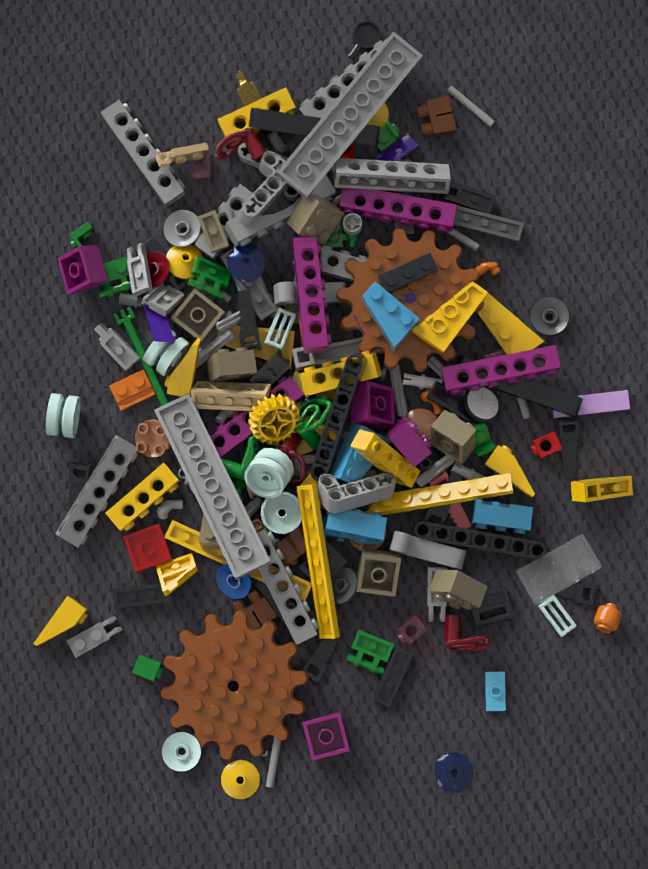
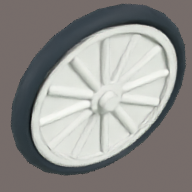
(482, 404)

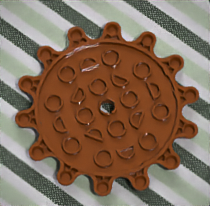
(430, 294)
(263, 681)

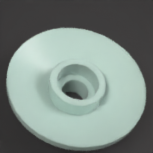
(174, 759)

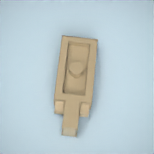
(182, 154)

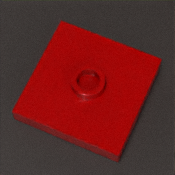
(147, 548)

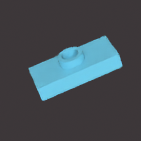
(495, 691)

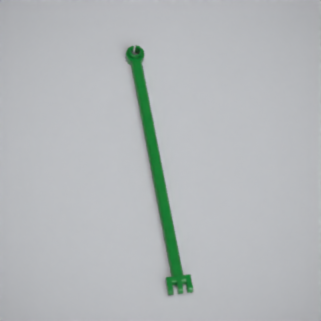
(140, 350)

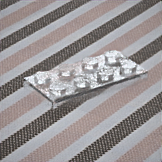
(558, 569)

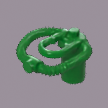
(307, 429)
(238, 470)

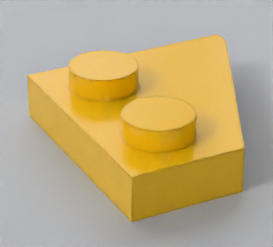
(176, 572)

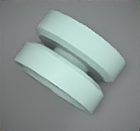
(166, 354)
(63, 415)
(269, 473)
(276, 523)

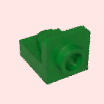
(388, 135)
(82, 233)
(483, 441)

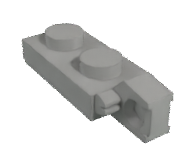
(117, 347)

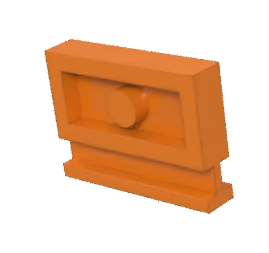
(132, 390)

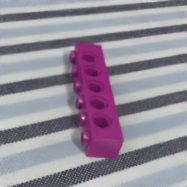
(407, 203)
(309, 247)
(547, 354)
(239, 419)

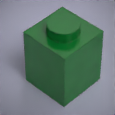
(148, 668)

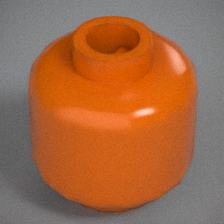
(607, 618)

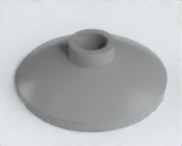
(174, 225)

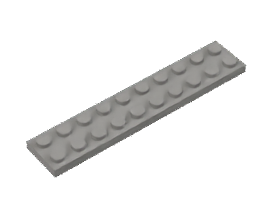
(349, 115)
(212, 486)

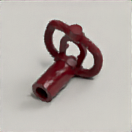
(246, 136)
(289, 448)
(453, 640)

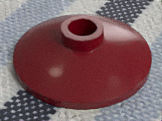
(158, 262)

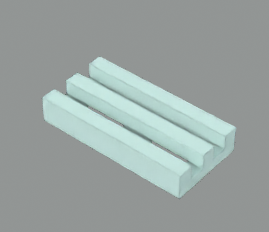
(274, 343)
(544, 611)

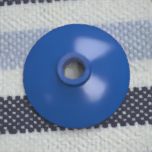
(229, 586)

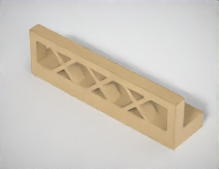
(228, 395)

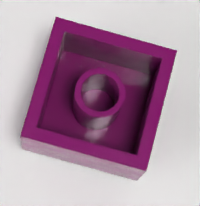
(82, 269)
(373, 406)
(409, 442)
(325, 736)

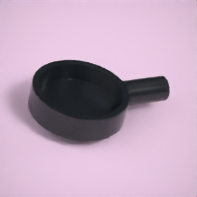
(365, 36)

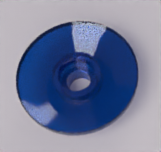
(247, 272)
(446, 764)

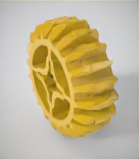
(281, 426)

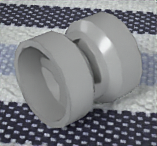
(352, 220)

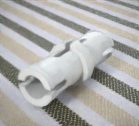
(419, 381)

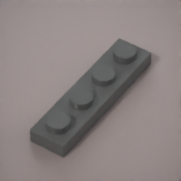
(488, 224)
(261, 302)

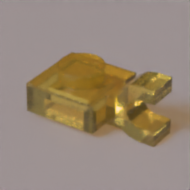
(247, 92)

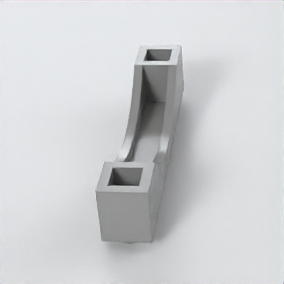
(242, 234)
(334, 352)

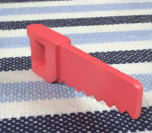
(456, 508)

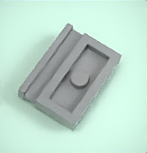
(163, 299)

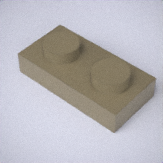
(213, 231)

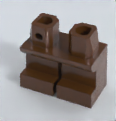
(439, 115)
(261, 608)

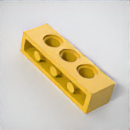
(280, 98)
(313, 385)
(385, 457)
(117, 512)

